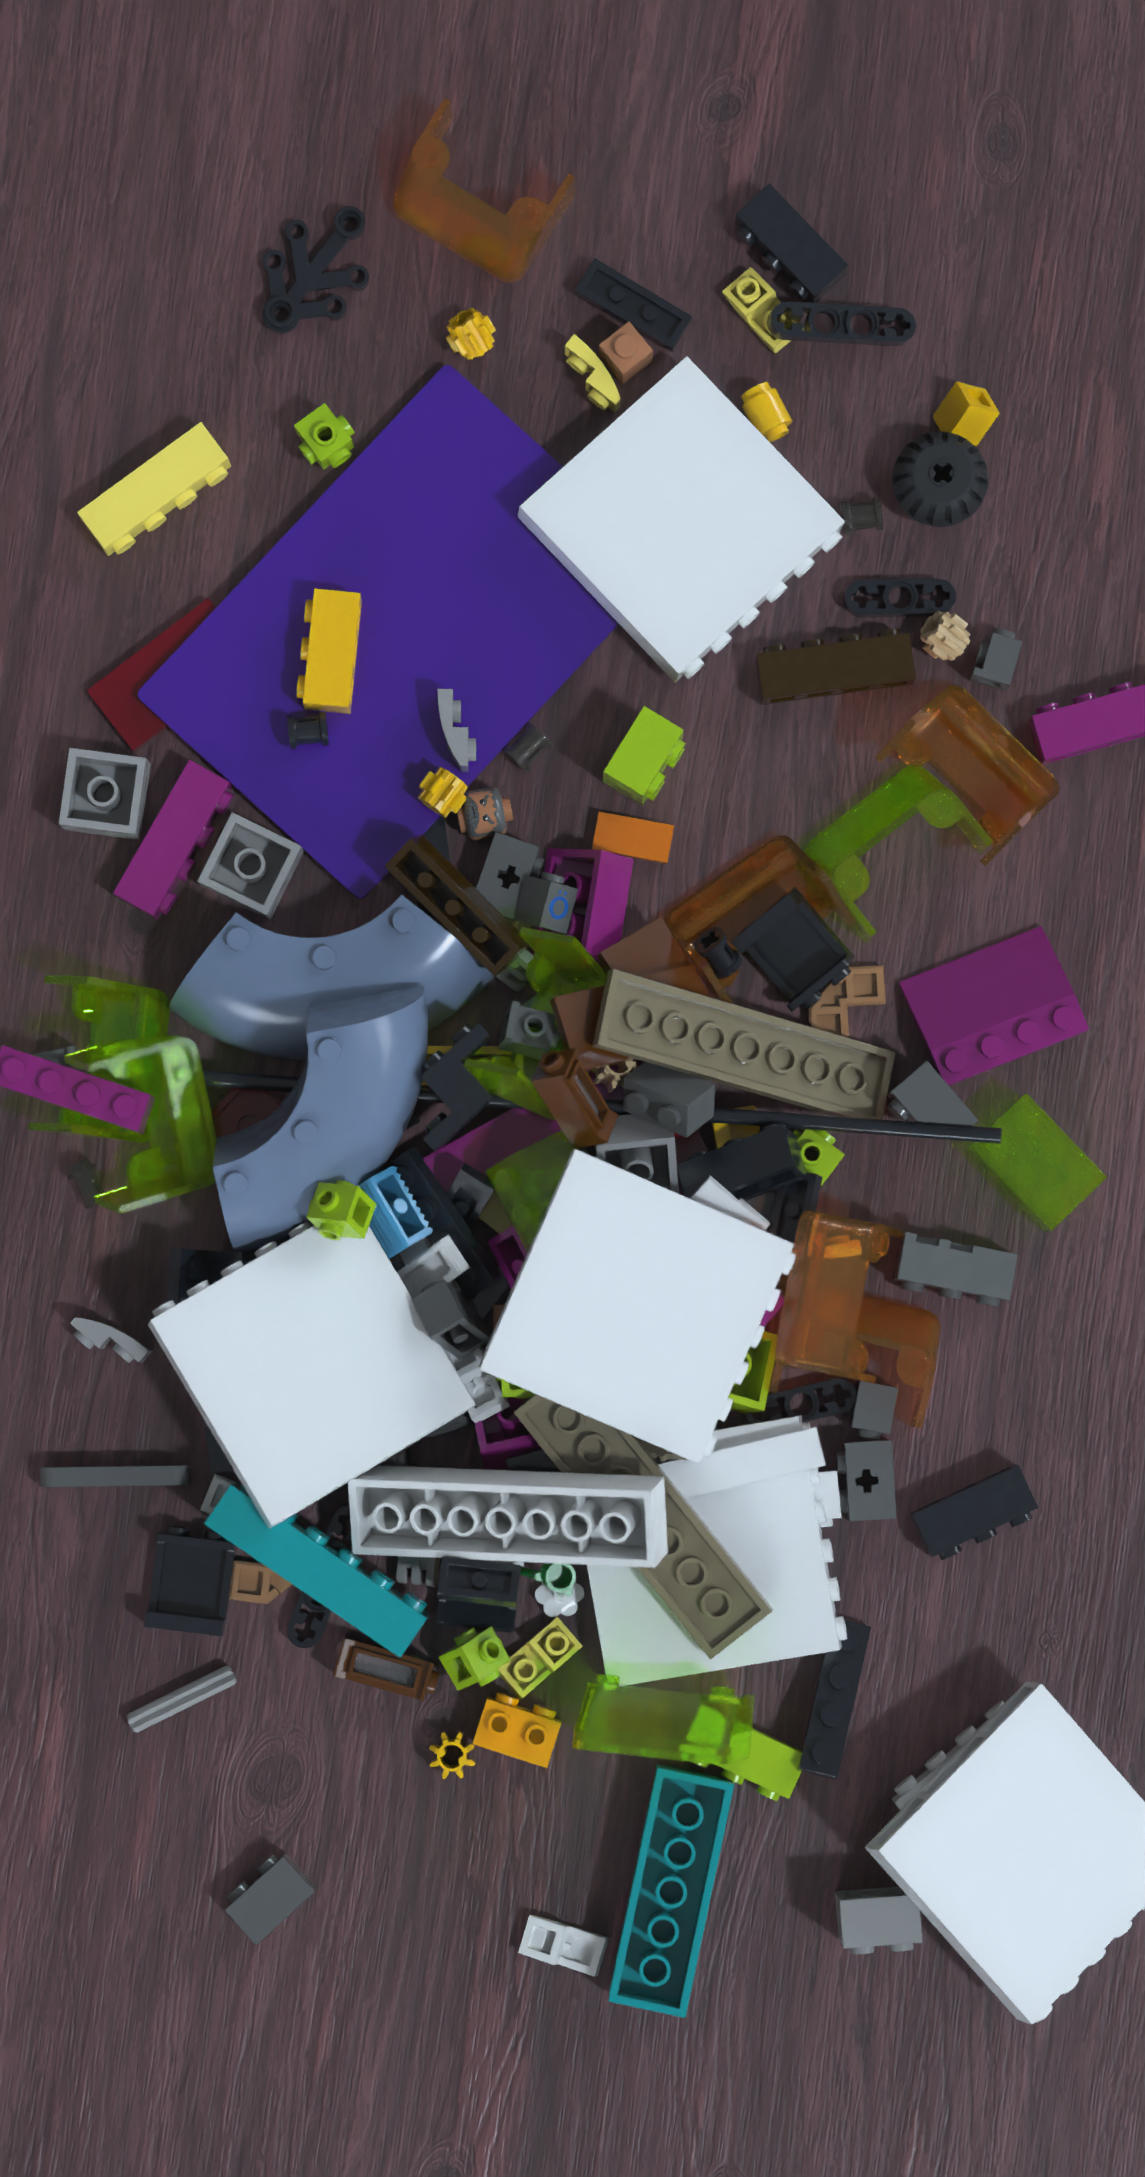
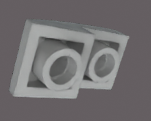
(457, 738)
(100, 1334)

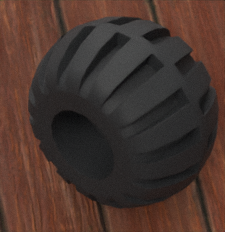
(941, 502)

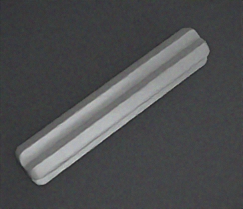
(181, 1698)

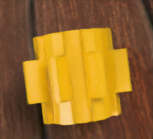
(470, 333)
(442, 792)
(441, 1751)

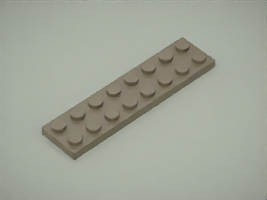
(742, 1048)
(697, 1573)

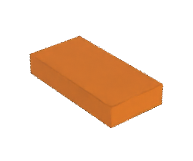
(633, 837)

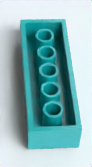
(322, 1571)
(671, 1890)

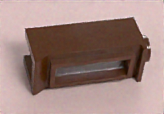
(573, 1099)
(384, 1670)

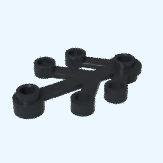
(312, 276)

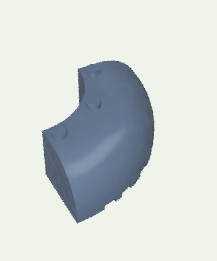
(258, 984)
(335, 1120)

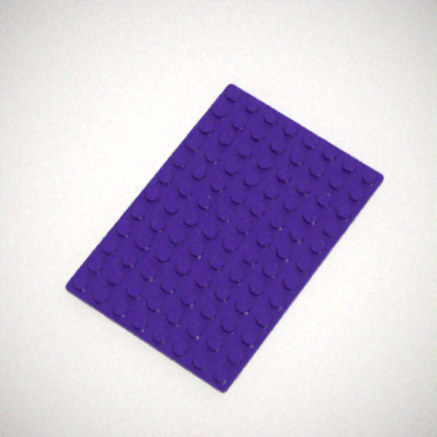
(448, 602)

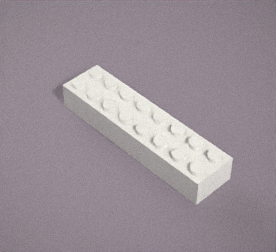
(509, 1515)

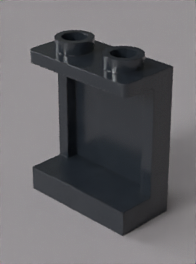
(795, 949)
(191, 1582)
(478, 1594)

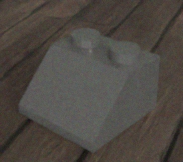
(928, 1100)

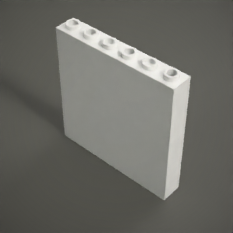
(682, 520)
(637, 1306)
(309, 1366)
(776, 1542)
(1023, 1852)

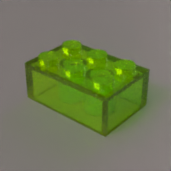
(1038, 1163)

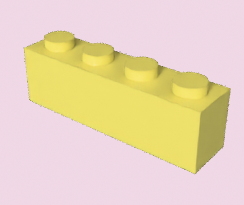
(155, 489)

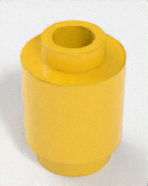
(766, 411)

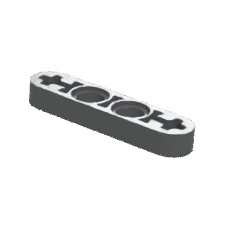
(115, 1476)

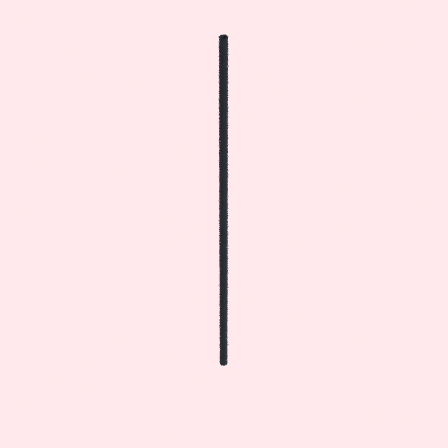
(721, 1115)

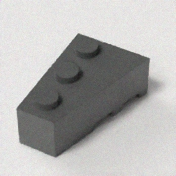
(954, 1269)

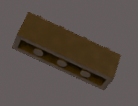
(836, 667)
(457, 904)

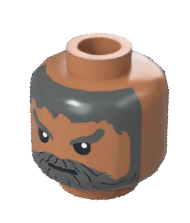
(484, 813)

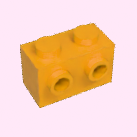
(517, 1730)

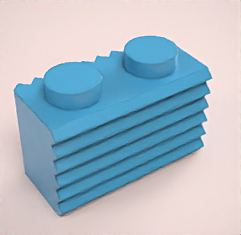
(395, 1218)

